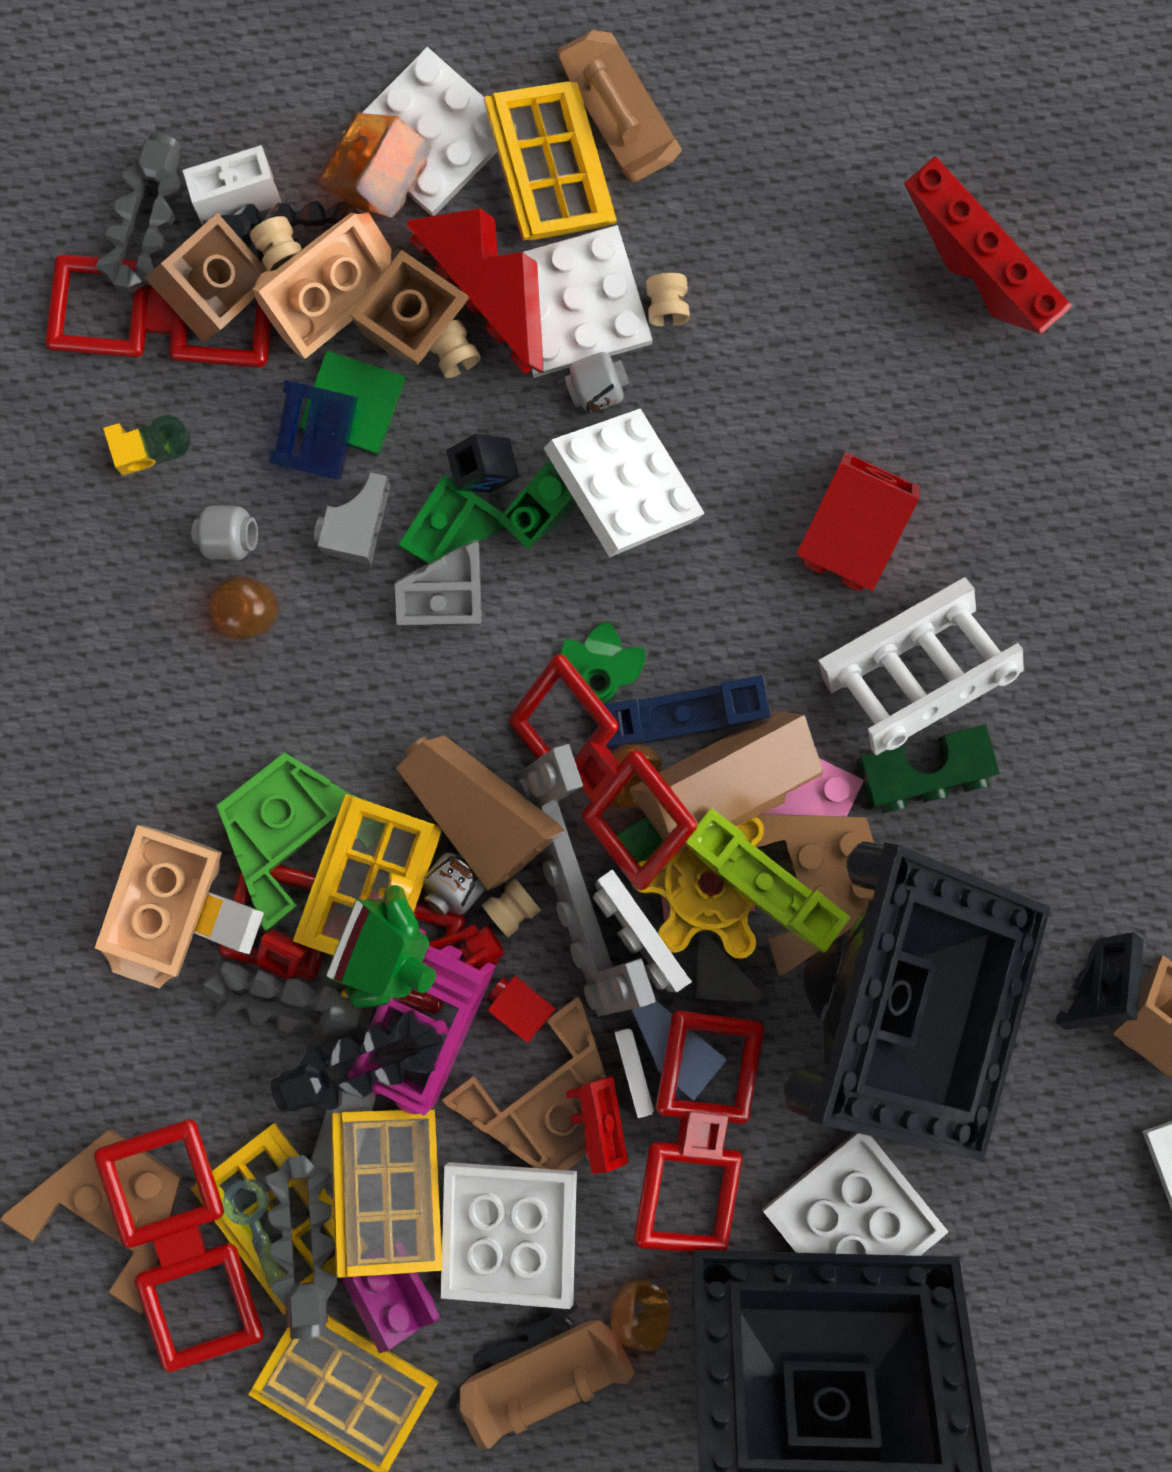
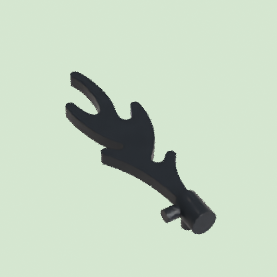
(508, 1348)

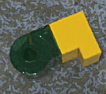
(147, 446)

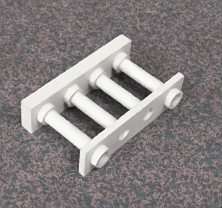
(918, 628)

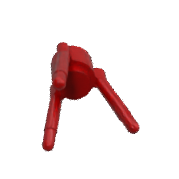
(480, 947)

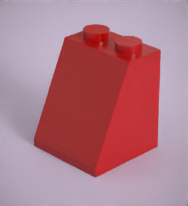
(858, 522)

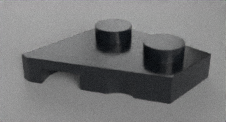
(1107, 984)

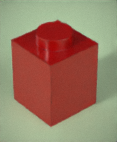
(519, 1007)

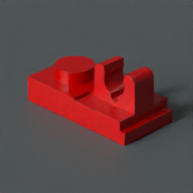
(603, 1126)

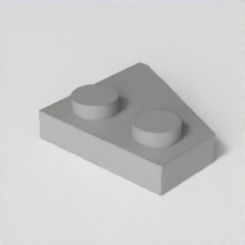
(442, 590)

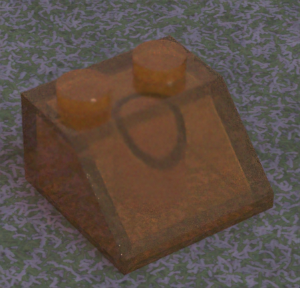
(375, 164)

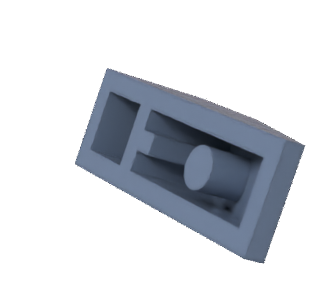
(699, 1059)

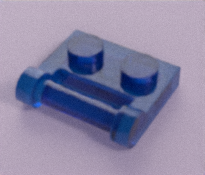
(325, 433)

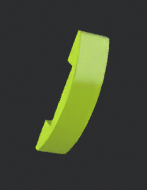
(765, 882)

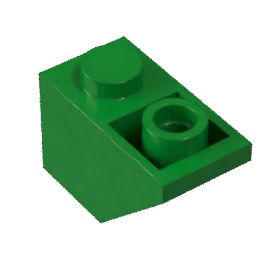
(538, 507)

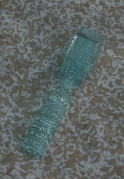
(260, 1238)

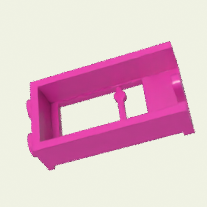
(455, 984)

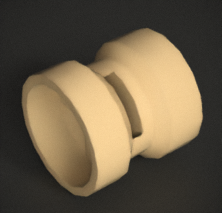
(275, 241)
(667, 298)
(453, 348)
(511, 907)

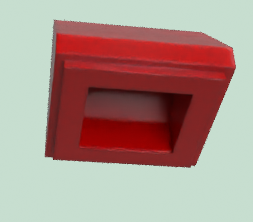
(281, 955)

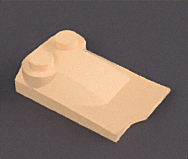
(324, 283)
(156, 905)

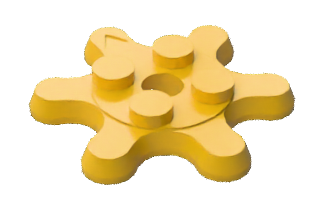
(695, 911)

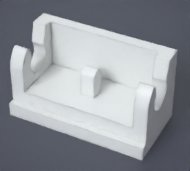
(232, 183)

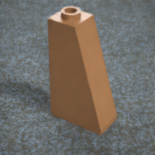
(477, 810)

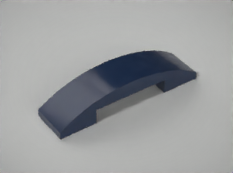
(689, 712)

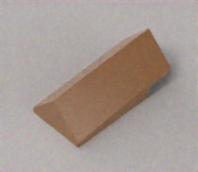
(739, 773)

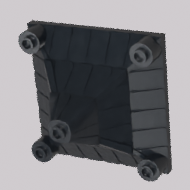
(919, 1004)
(834, 1364)

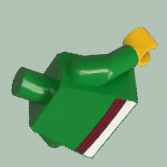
(382, 949)

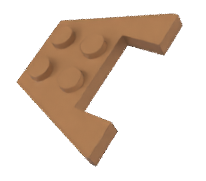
(819, 860)
(539, 1121)
(149, 1190)

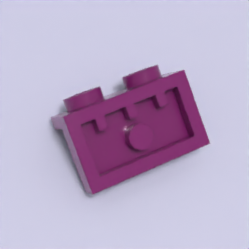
(391, 1306)

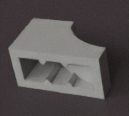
(354, 527)

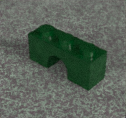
(965, 761)

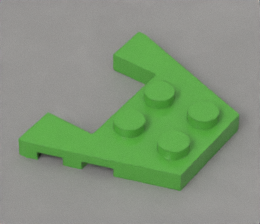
(273, 820)

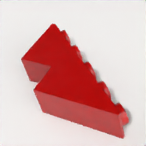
(981, 250)
(497, 286)

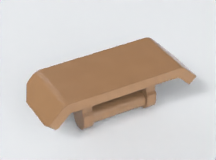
(618, 104)
(542, 1381)

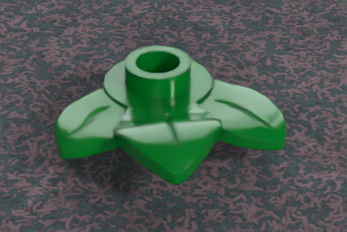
(604, 657)

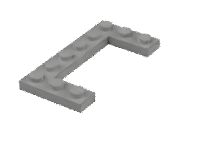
(608, 987)

